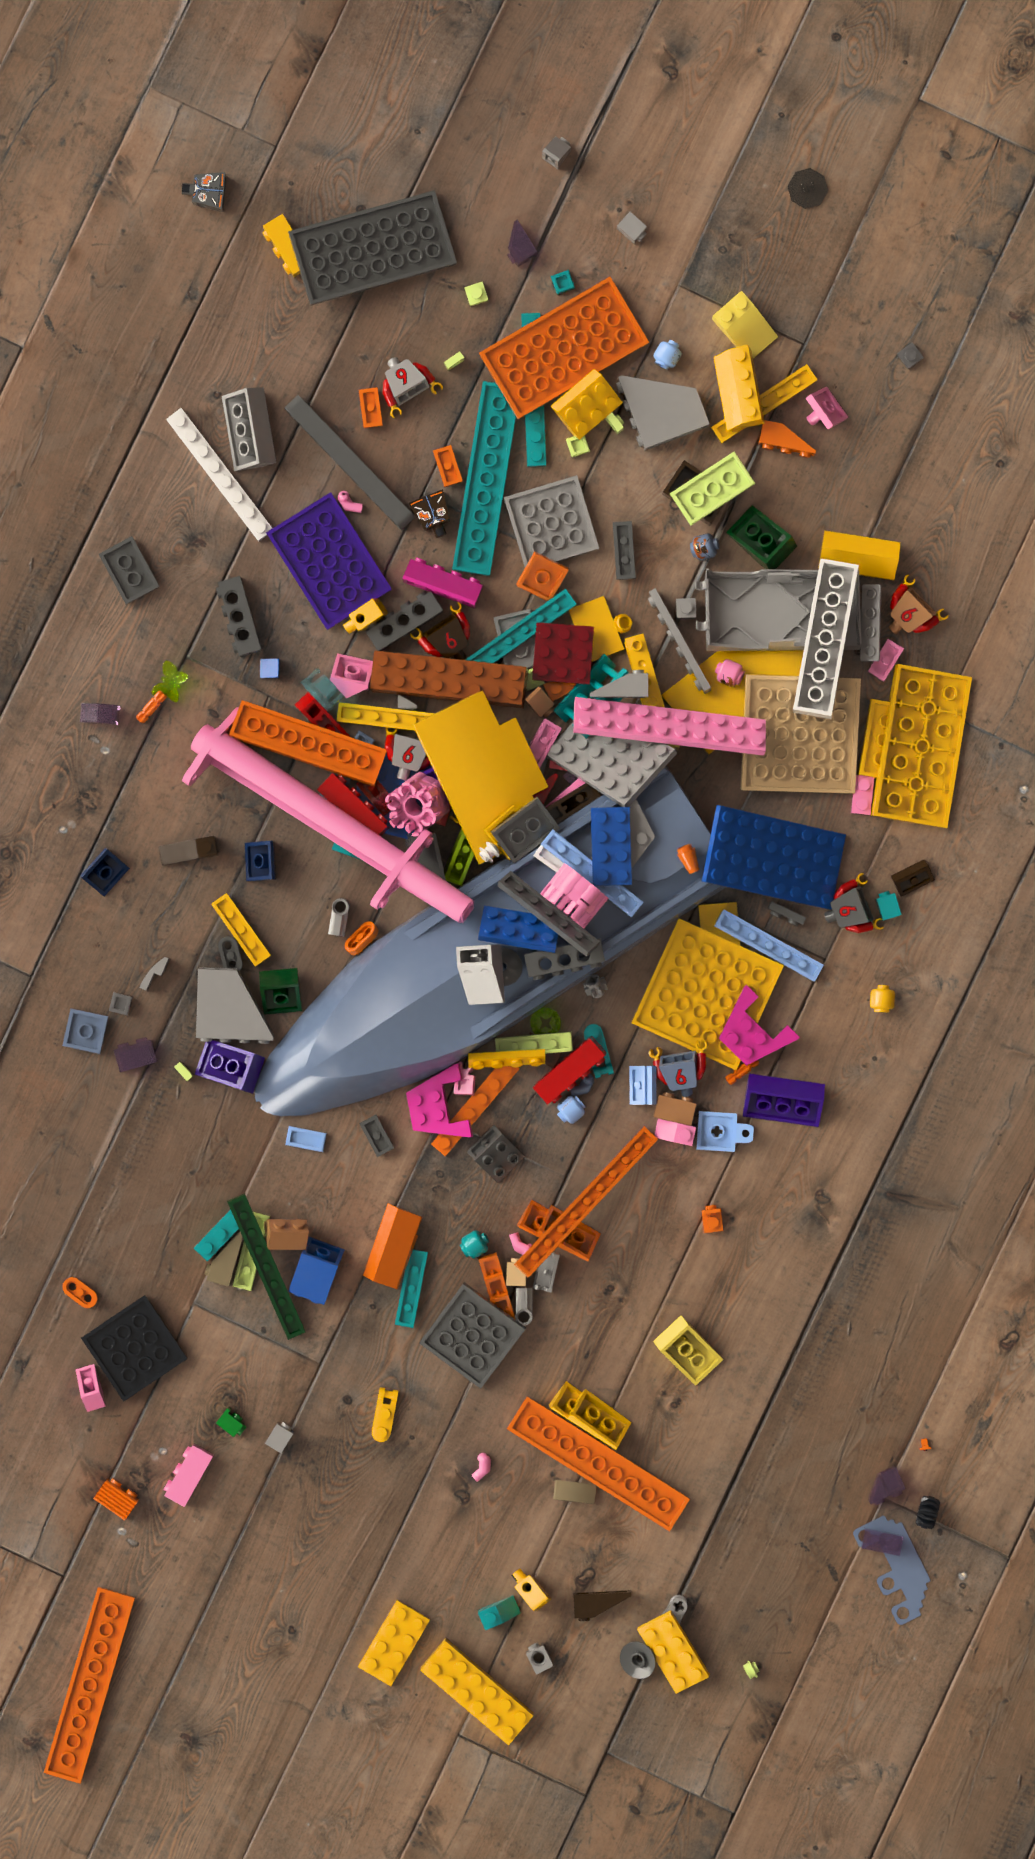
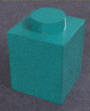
(888, 905)

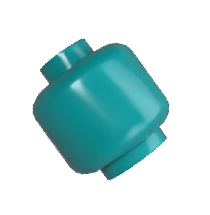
(474, 1244)

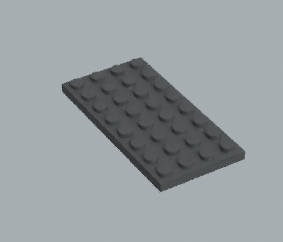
(372, 247)

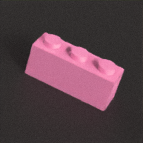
(188, 1474)

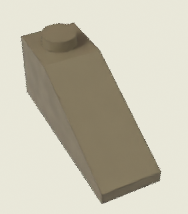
(224, 1264)

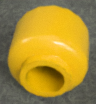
(882, 999)

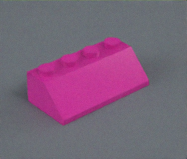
(442, 583)

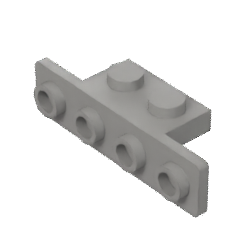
(870, 622)

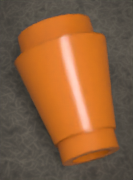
(689, 858)

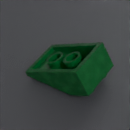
(762, 538)

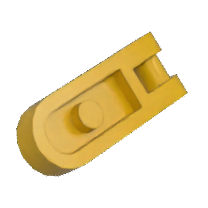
(384, 1415)

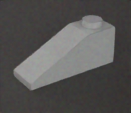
(629, 686)

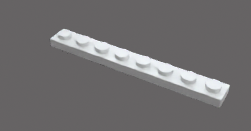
(219, 474)

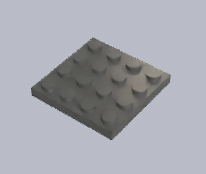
(472, 1335)

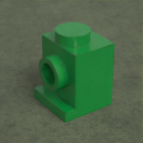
(231, 1423)

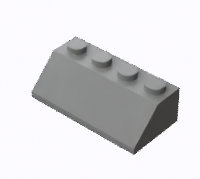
(249, 428)

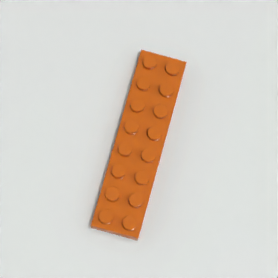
(308, 743)

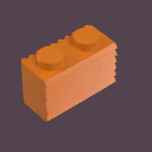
(116, 1498)

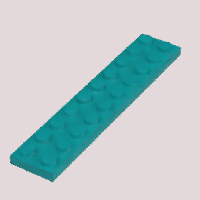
(485, 483)

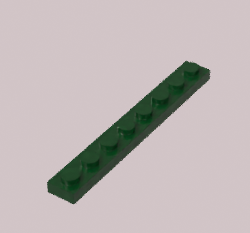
(266, 1266)

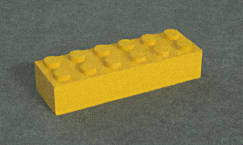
(477, 1691)

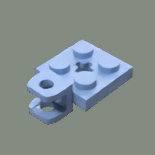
(731, 1131)

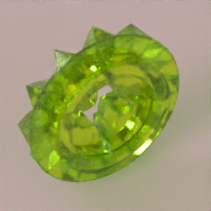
(545, 1013)

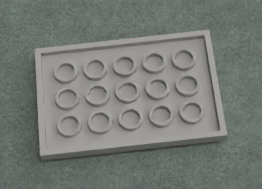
(610, 764)

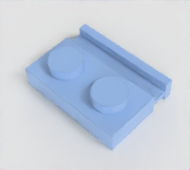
(642, 1085)

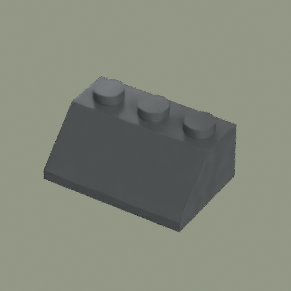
(430, 856)

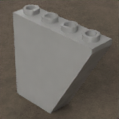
(661, 410)
(228, 1008)

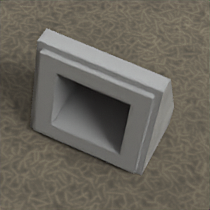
(405, 704)

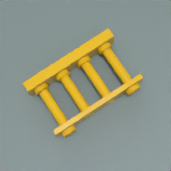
(640, 660)

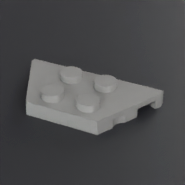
(640, 832)

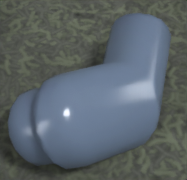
(584, 1087)

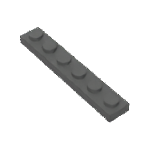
(548, 913)

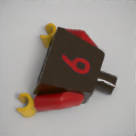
(447, 636)

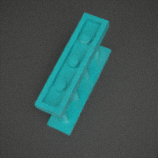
(599, 672)

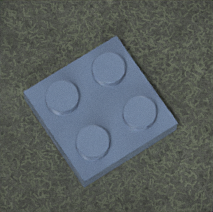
(85, 1031)

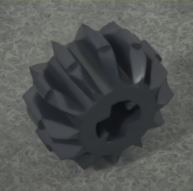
(927, 1512)

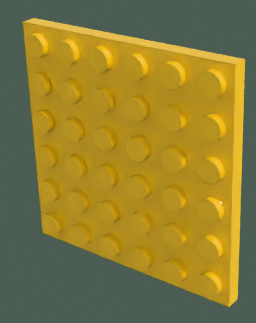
(699, 987)

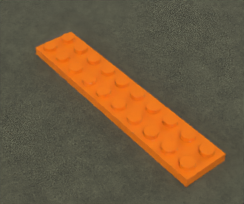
(598, 1463)
(89, 1685)

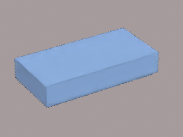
(305, 1139)

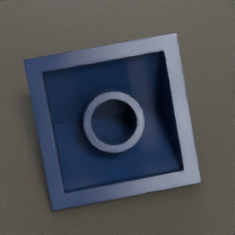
(260, 861)
(104, 872)

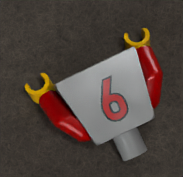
(406, 381)
(405, 753)

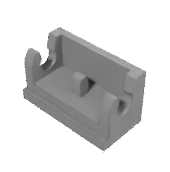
(546, 1273)

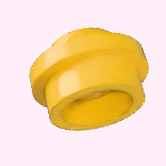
(622, 623)

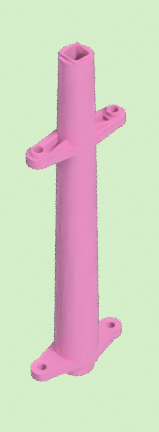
(298, 800)

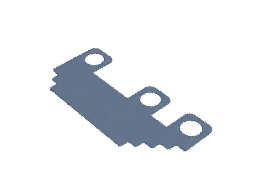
(906, 1569)

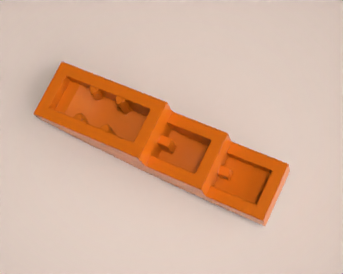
(495, 1283)

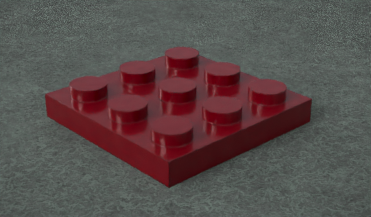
(563, 653)

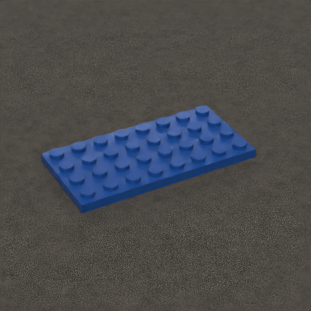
(773, 857)

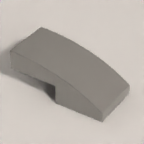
(159, 969)

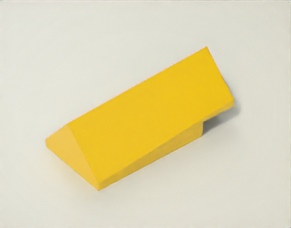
(874, 556)
(590, 1414)

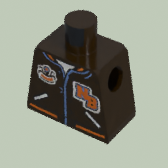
(431, 512)

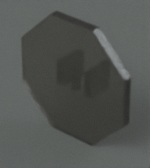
(807, 188)

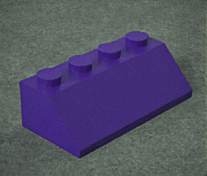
(783, 1100)

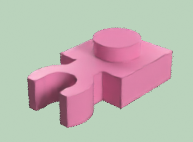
(466, 1086)

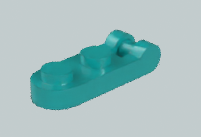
(598, 1035)

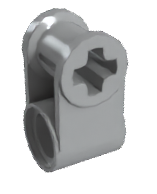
(678, 1613)

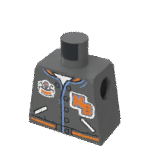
(207, 190)

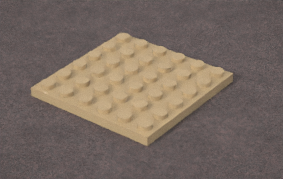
(801, 749)

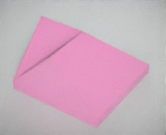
(351, 674)

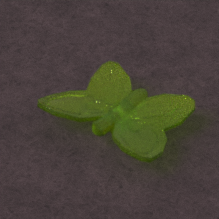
(171, 682)

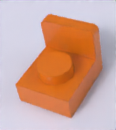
(712, 1219)

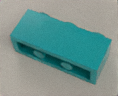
(217, 1236)

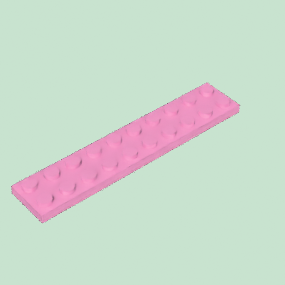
(669, 726)

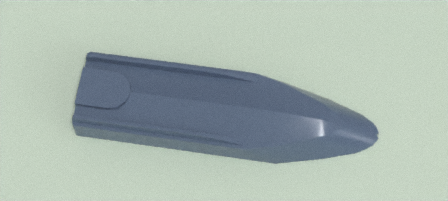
(401, 1000)

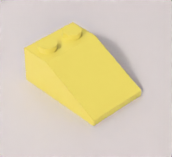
(744, 324)
(688, 1350)

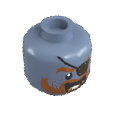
(704, 546)

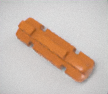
(151, 706)
(740, 1072)

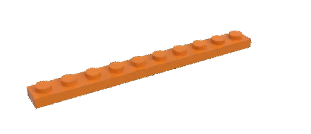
(585, 1202)

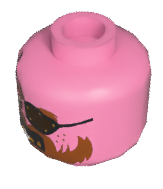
(729, 673)

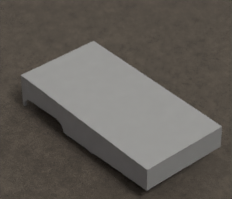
(764, 610)

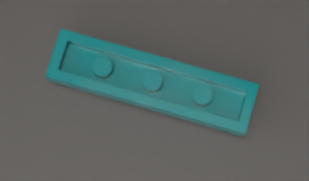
(411, 1289)

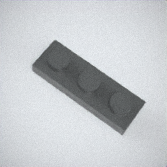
(624, 550)

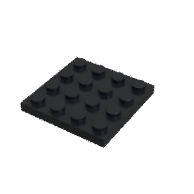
(134, 1348)

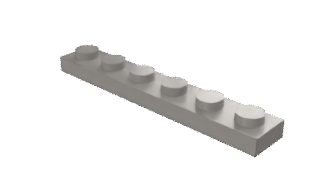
(682, 649)

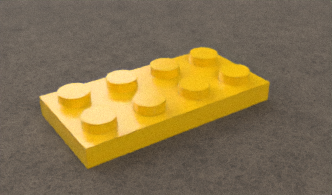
(394, 1643)
(673, 1652)

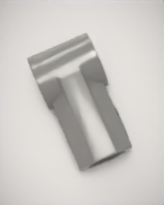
(338, 919)
(524, 1302)

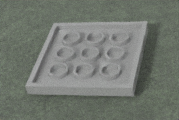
(552, 521)

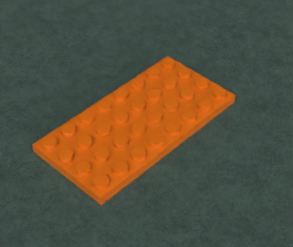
(563, 347)

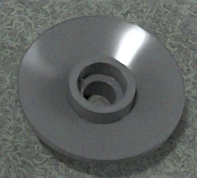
(514, 966)
(632, 1664)

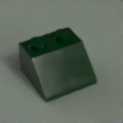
(280, 991)

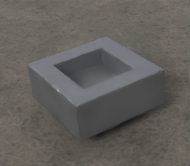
(910, 355)
(120, 1003)

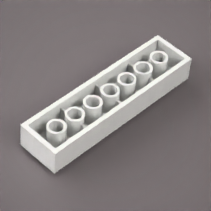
(825, 638)

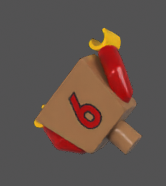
(911, 611)

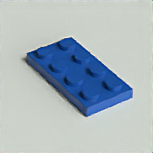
(611, 846)
(516, 929)

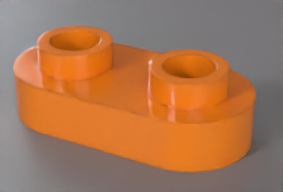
(361, 938)
(80, 1292)

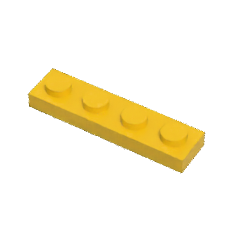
(241, 929)
(506, 1058)

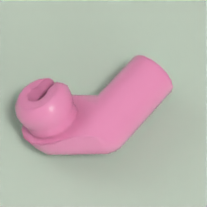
(347, 504)
(519, 1246)
(484, 1466)

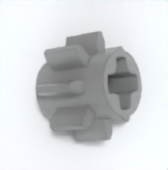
(595, 986)

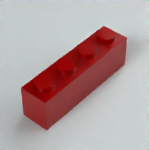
(348, 800)
(570, 1069)

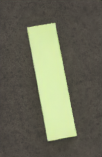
(550, 1042)
(246, 1268)

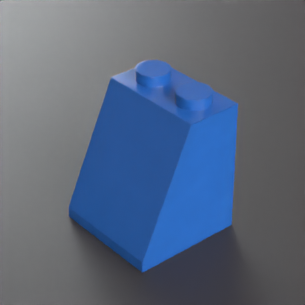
(316, 1271)

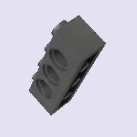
(432, 610)
(252, 643)
(533, 961)

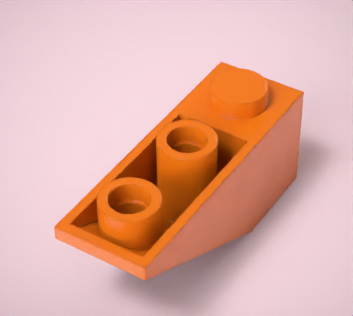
(780, 437)

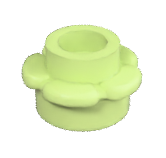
(751, 1669)

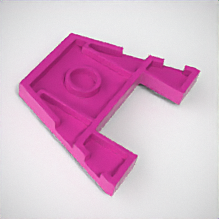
(746, 1037)
(429, 1106)

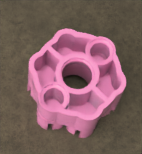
(407, 810)
(575, 892)

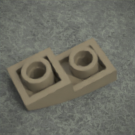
(574, 1492)

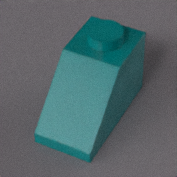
(498, 1612)

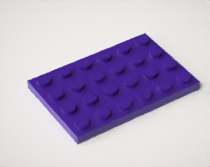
(328, 560)

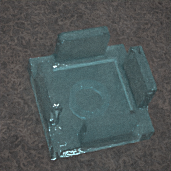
(322, 690)

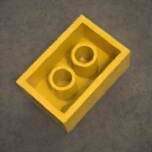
(586, 404)

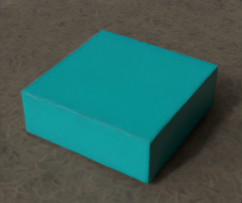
(562, 282)

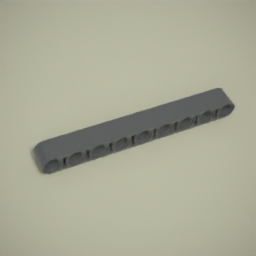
(349, 462)

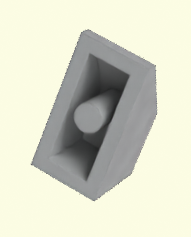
(556, 151)

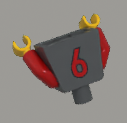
(851, 908)

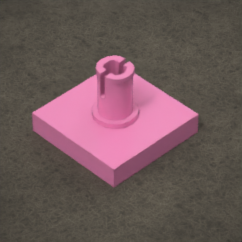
(825, 409)

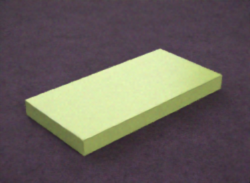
(712, 488)

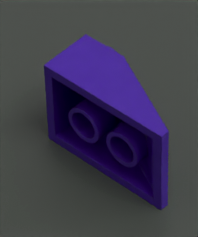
(230, 1066)

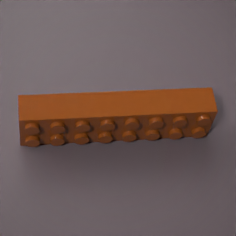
(448, 678)

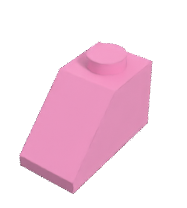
(675, 1132)
(90, 1388)

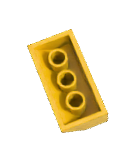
(738, 388)

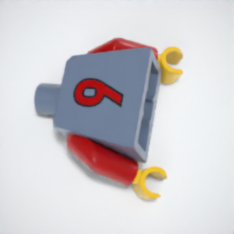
(680, 1070)

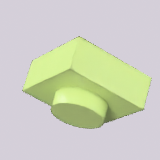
(476, 293)
(615, 422)

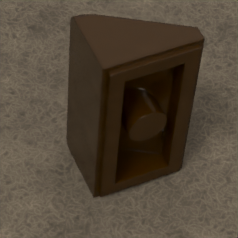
(912, 877)

